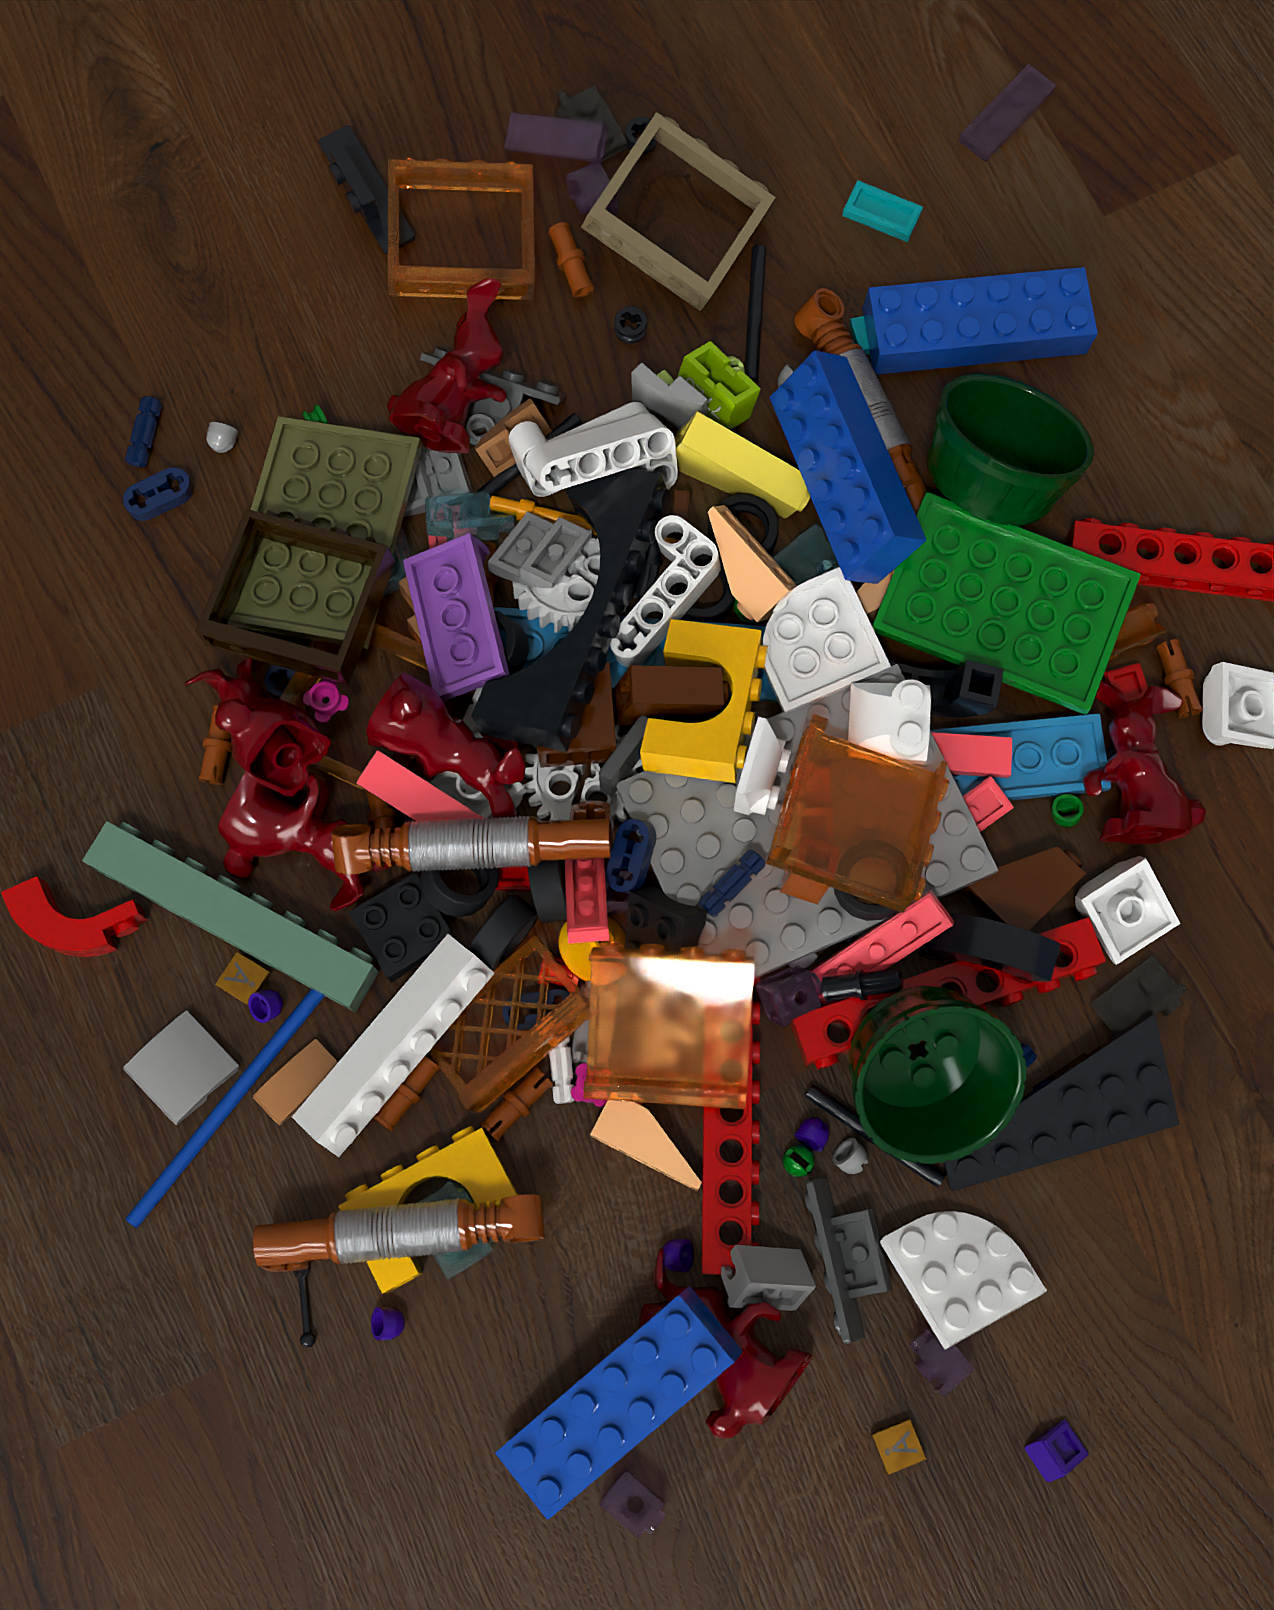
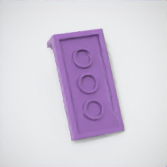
(456, 616)

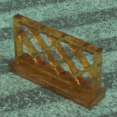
(531, 1047)

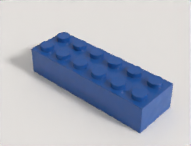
(979, 320)
(847, 468)
(619, 1402)

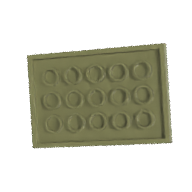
(333, 480)

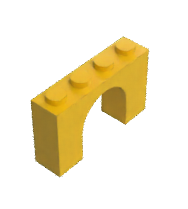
(714, 746)
(467, 1160)

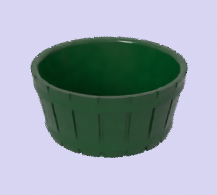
(1005, 449)
(939, 1101)

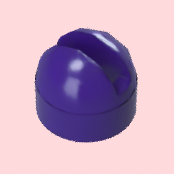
(265, 1005)
(813, 1133)
(678, 1255)
(387, 1323)

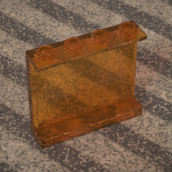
(857, 819)
(669, 1025)

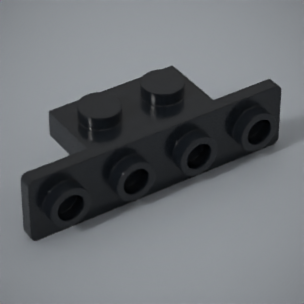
(363, 185)

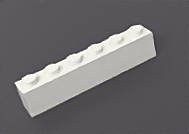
(392, 1045)

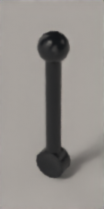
(307, 1338)

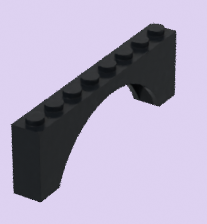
(548, 697)

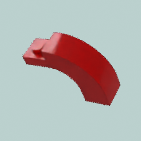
(39, 917)

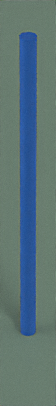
(224, 1108)

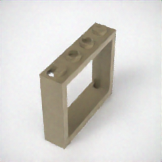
(645, 253)

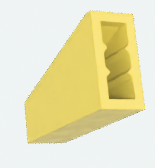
(738, 466)

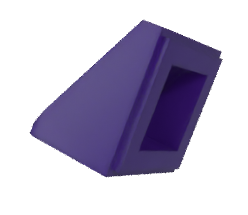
(1056, 1451)

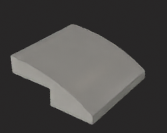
(669, 404)
(436, 476)
(538, 551)
(181, 1067)

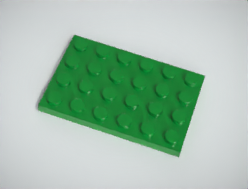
(1008, 604)

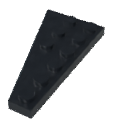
(1084, 1106)

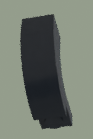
(959, 692)
(995, 946)

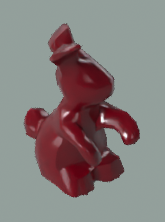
(439, 402)
(418, 723)
(267, 734)
(1151, 801)
(268, 827)
(757, 1379)

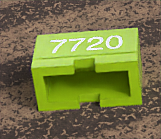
(728, 392)

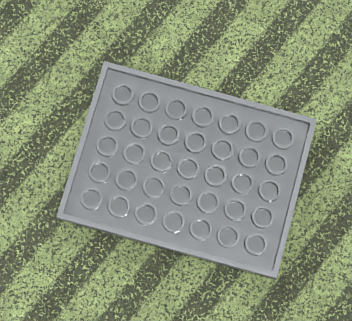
(704, 838)

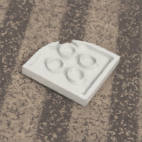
(820, 642)
(961, 1272)

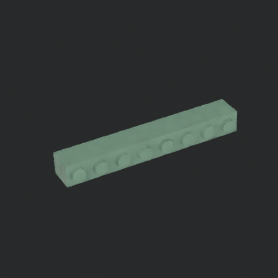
(232, 916)

